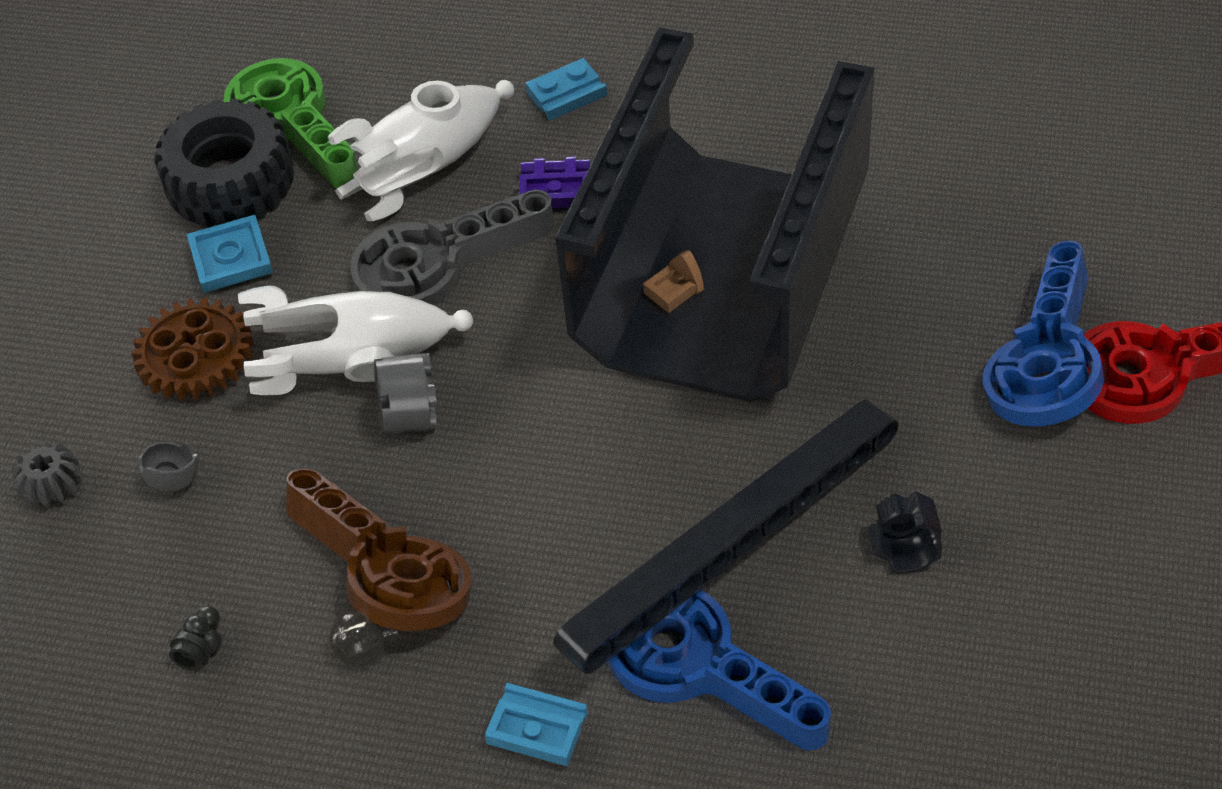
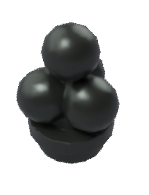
(196, 639)

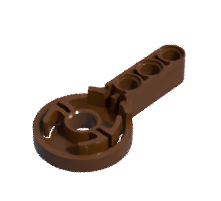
(381, 558)

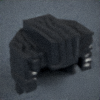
(907, 532)

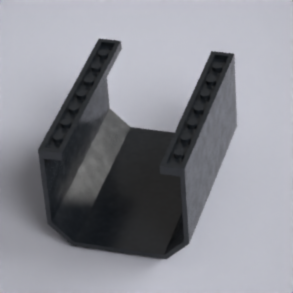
(754, 232)

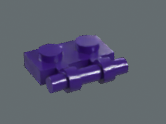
(557, 178)

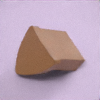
(675, 282)

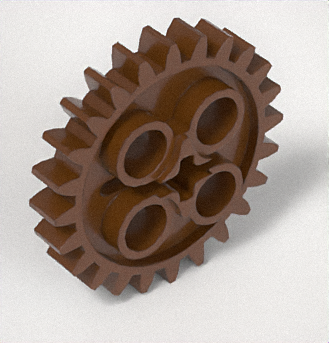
(192, 349)

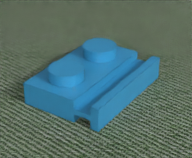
(566, 89)
(536, 724)

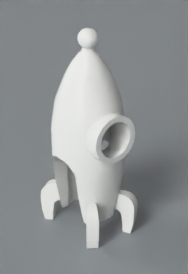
(417, 139)
(363, 329)

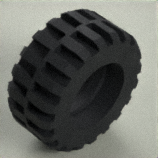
(217, 134)

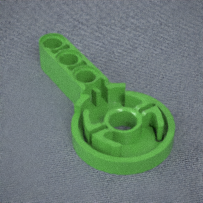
(298, 111)

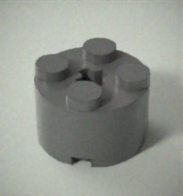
(405, 393)

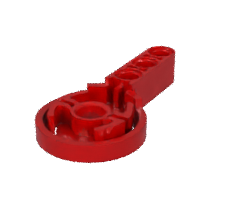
(1167, 368)

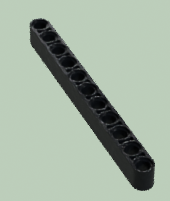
(723, 537)

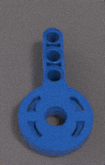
(1048, 345)
(707, 670)

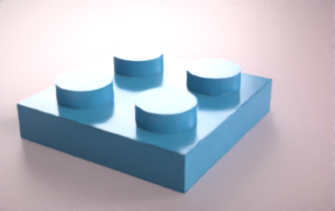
(229, 253)

